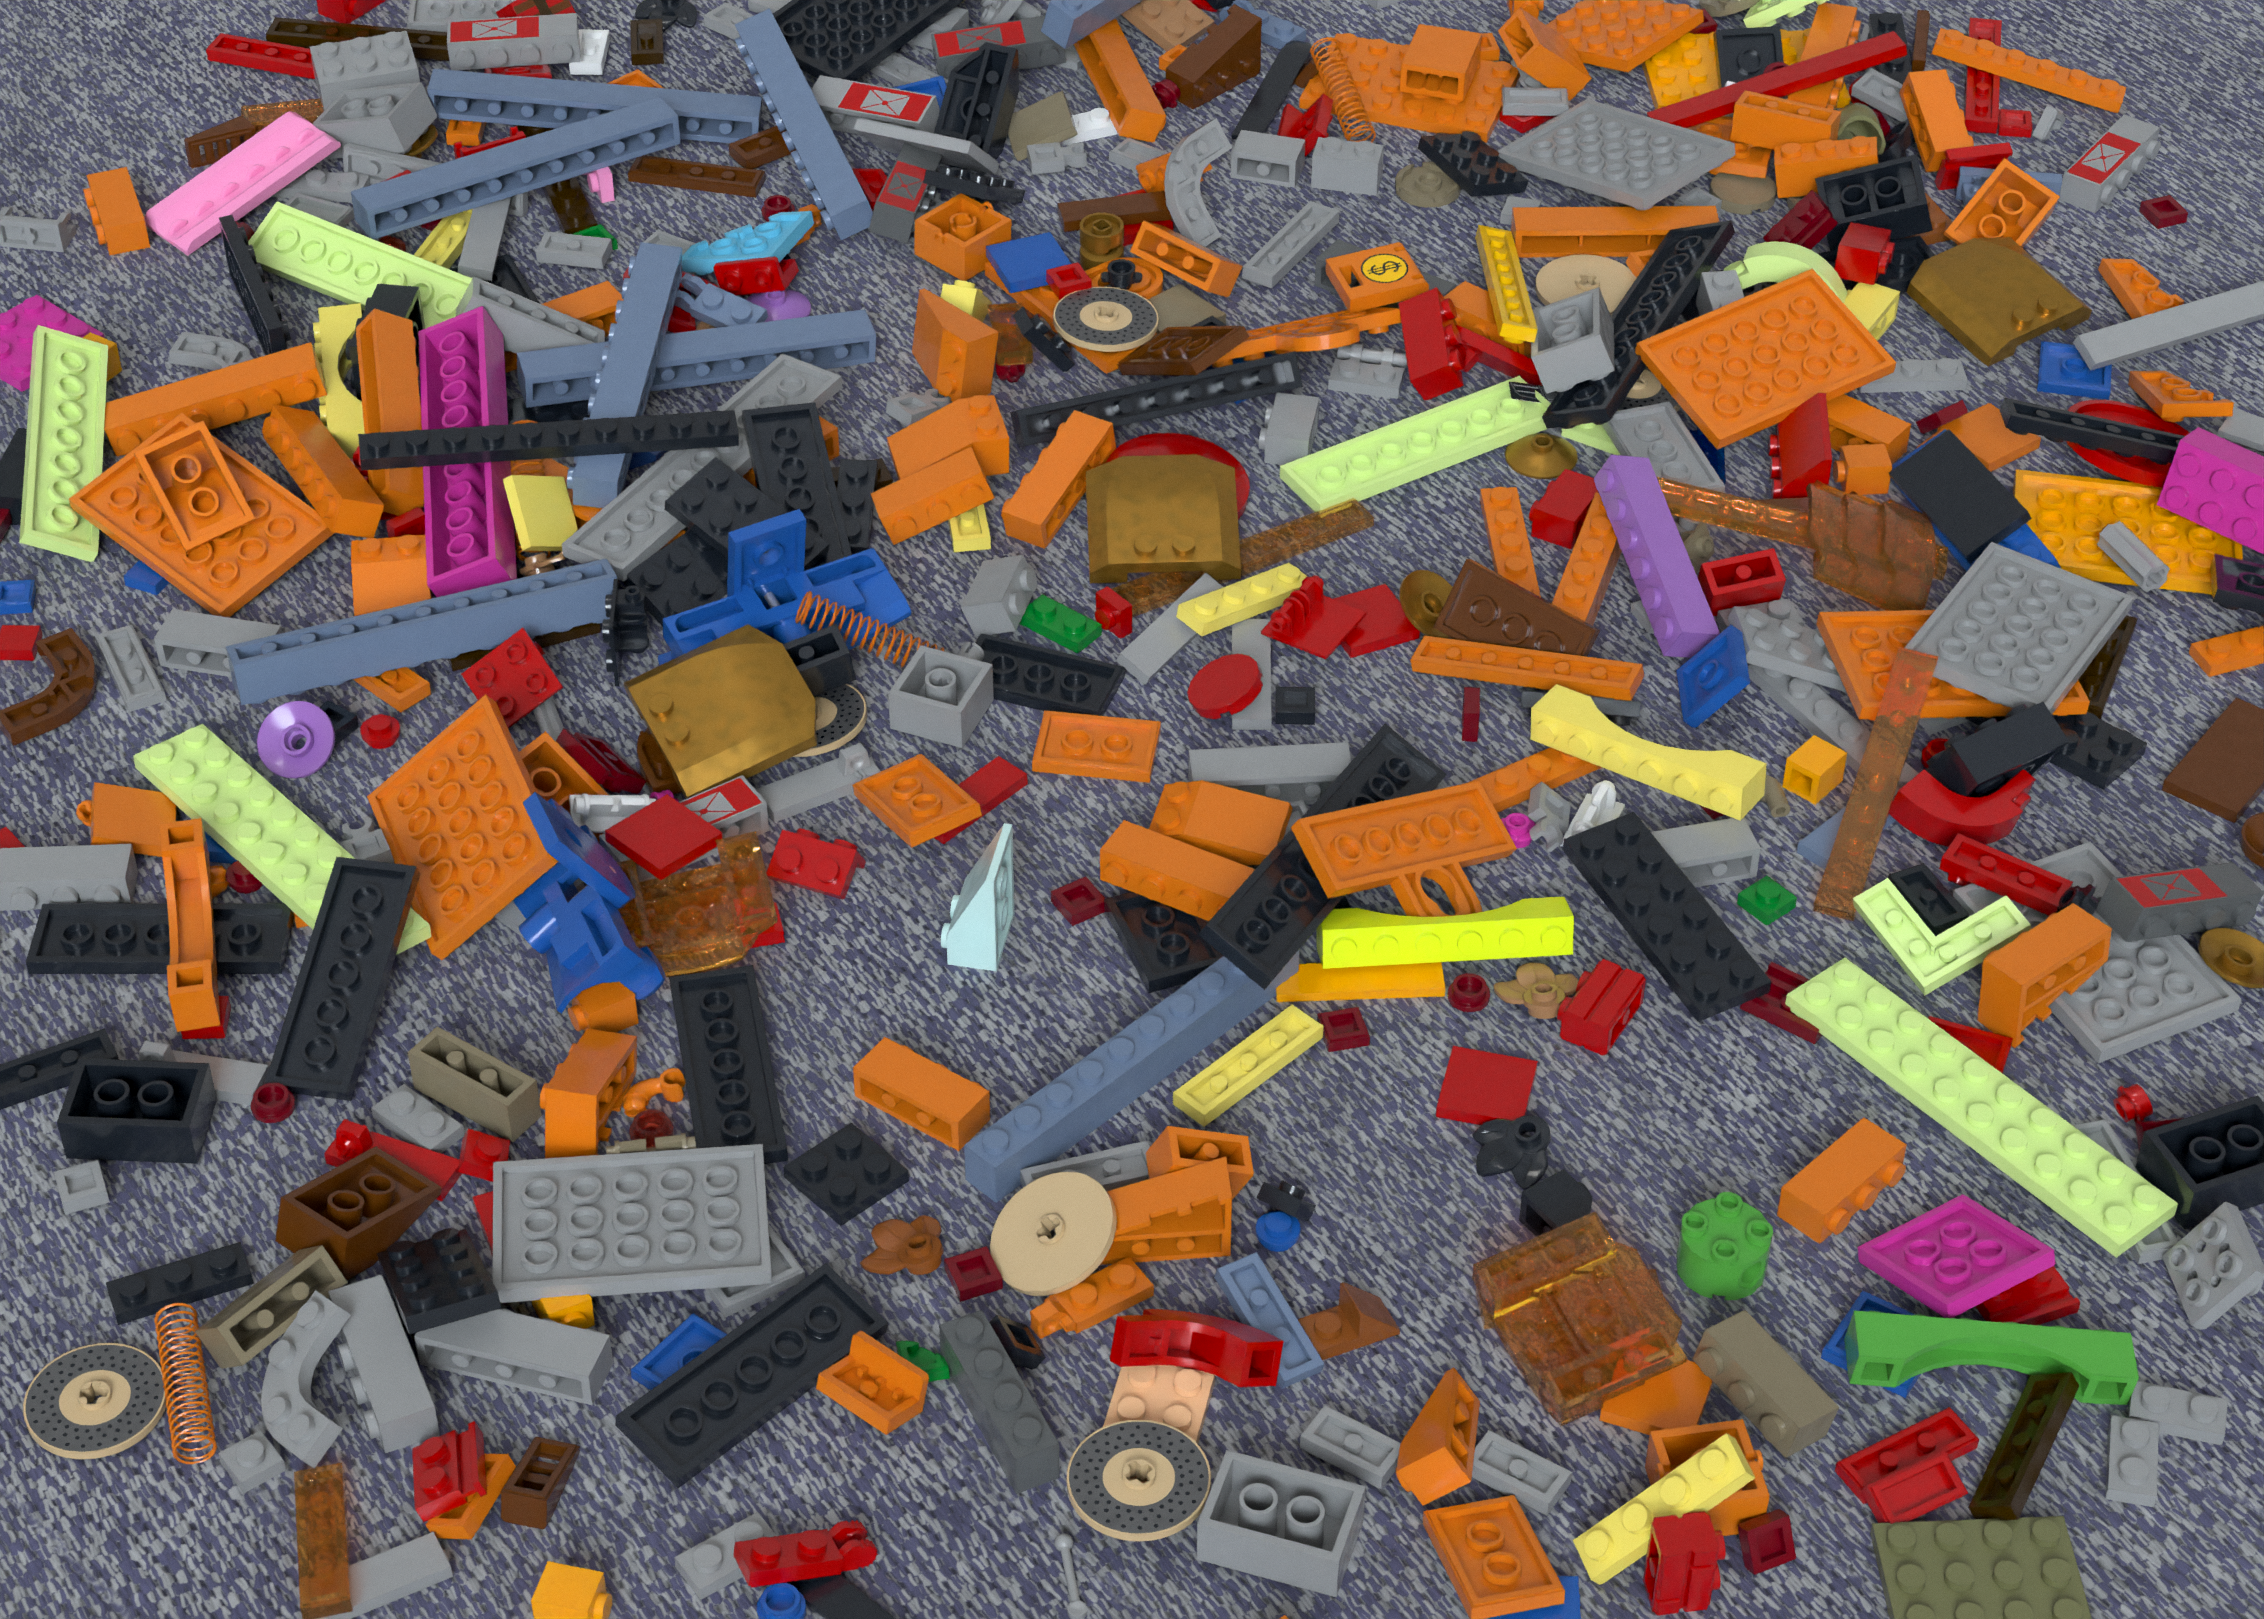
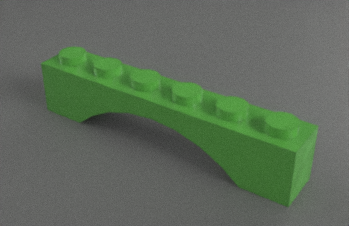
(1895, 1347)

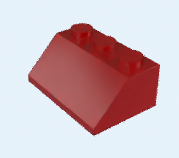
(1800, 449)

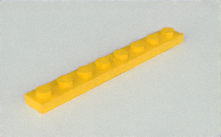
(1506, 285)

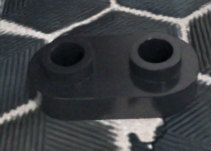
(1897, 142)

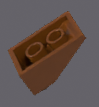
(355, 1210)

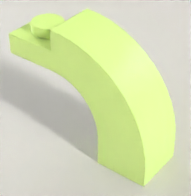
(1782, 261)

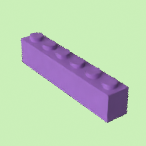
(1656, 556)

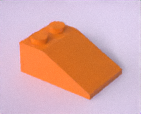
(2004, 206)
(953, 348)
(955, 427)
(193, 486)
(388, 573)
(557, 773)
(1222, 820)

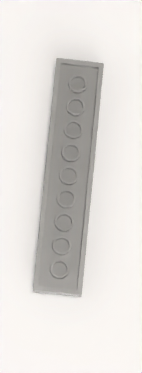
(636, 522)

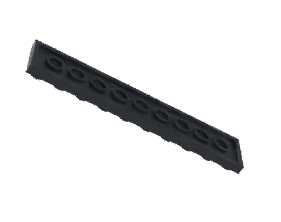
(1645, 311)
(1283, 897)

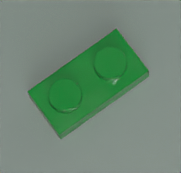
(1060, 624)

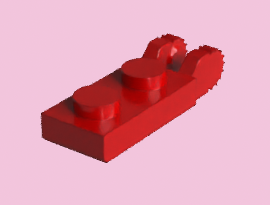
(805, 1554)

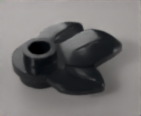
(669, 11)
(1508, 1150)

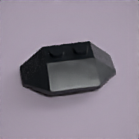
(981, 98)

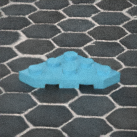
(765, 240)

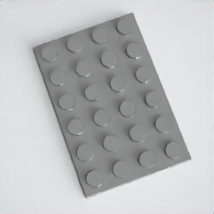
(1617, 154)
(2019, 629)
(2145, 986)
(630, 1223)

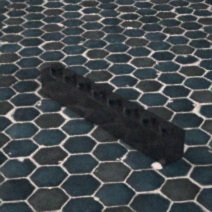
(1162, 397)

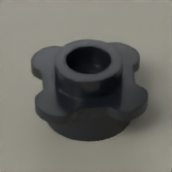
(1121, 274)
(2081, 897)

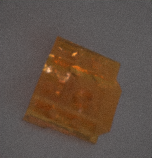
(1871, 547)
(703, 914)
(1579, 1317)

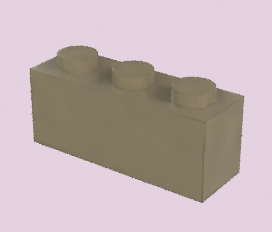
(475, 1084)
(269, 1307)
(1765, 1383)

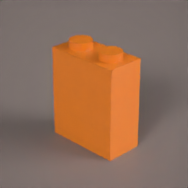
(1544, 53)
(1440, 62)

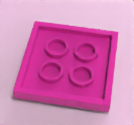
(17, 336)
(1956, 1256)

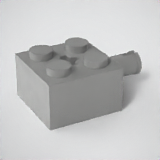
(942, 694)

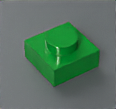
(1766, 900)

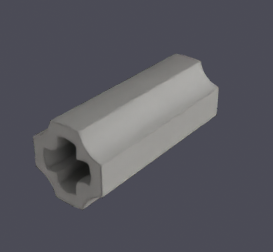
(2133, 556)

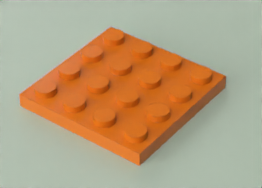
(1624, 31)

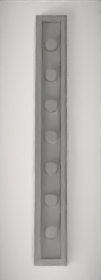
(2171, 326)

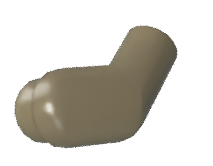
(1775, 798)

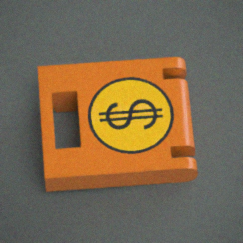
(1384, 273)

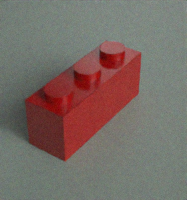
(1431, 343)

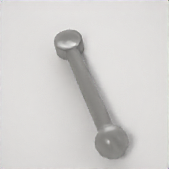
(1076, 1609)

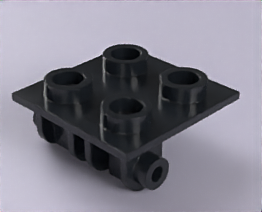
(626, 627)

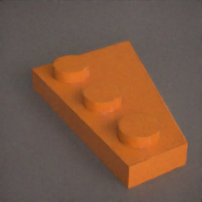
(2136, 287)
(2174, 398)

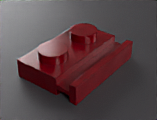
(1804, 224)
(601, 762)
(1772, 1005)

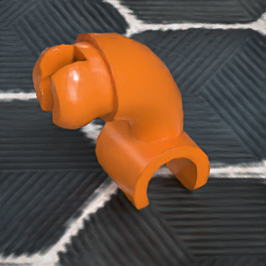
(639, 1095)

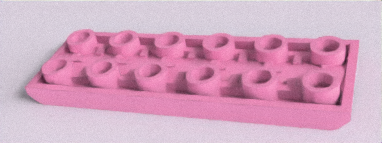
(239, 181)

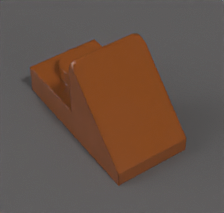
(1350, 1325)

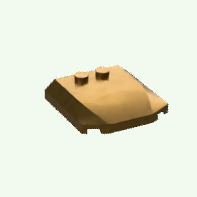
(1994, 297)
(1162, 517)
(726, 709)

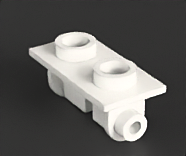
(1596, 809)
(604, 811)

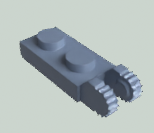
(1274, 30)
(717, 305)

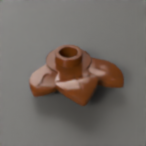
(905, 1246)

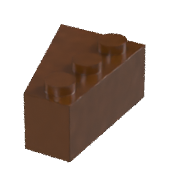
(1220, 60)

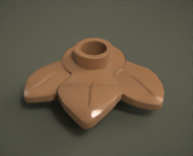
(540, 564)
(1537, 986)

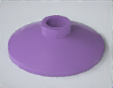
(782, 304)
(284, 728)

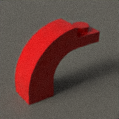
(1940, 814)
(1198, 1342)

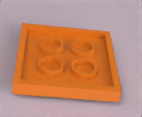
(1748, 160)

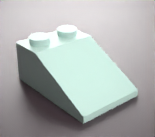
(983, 908)

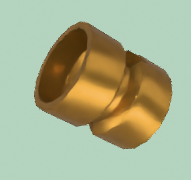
(1100, 239)

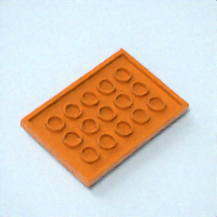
(1377, 75)
(1764, 357)
(223, 571)
(1864, 653)
(463, 825)

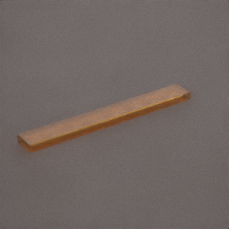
(1751, 516)
(1255, 553)
(1876, 783)

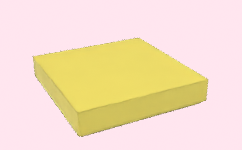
(540, 511)

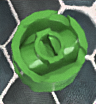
(1723, 1247)

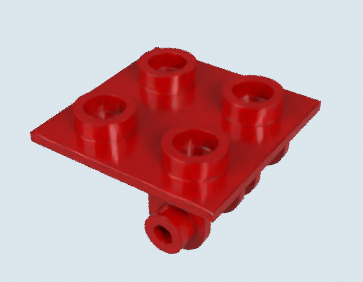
(1313, 620)
(514, 677)

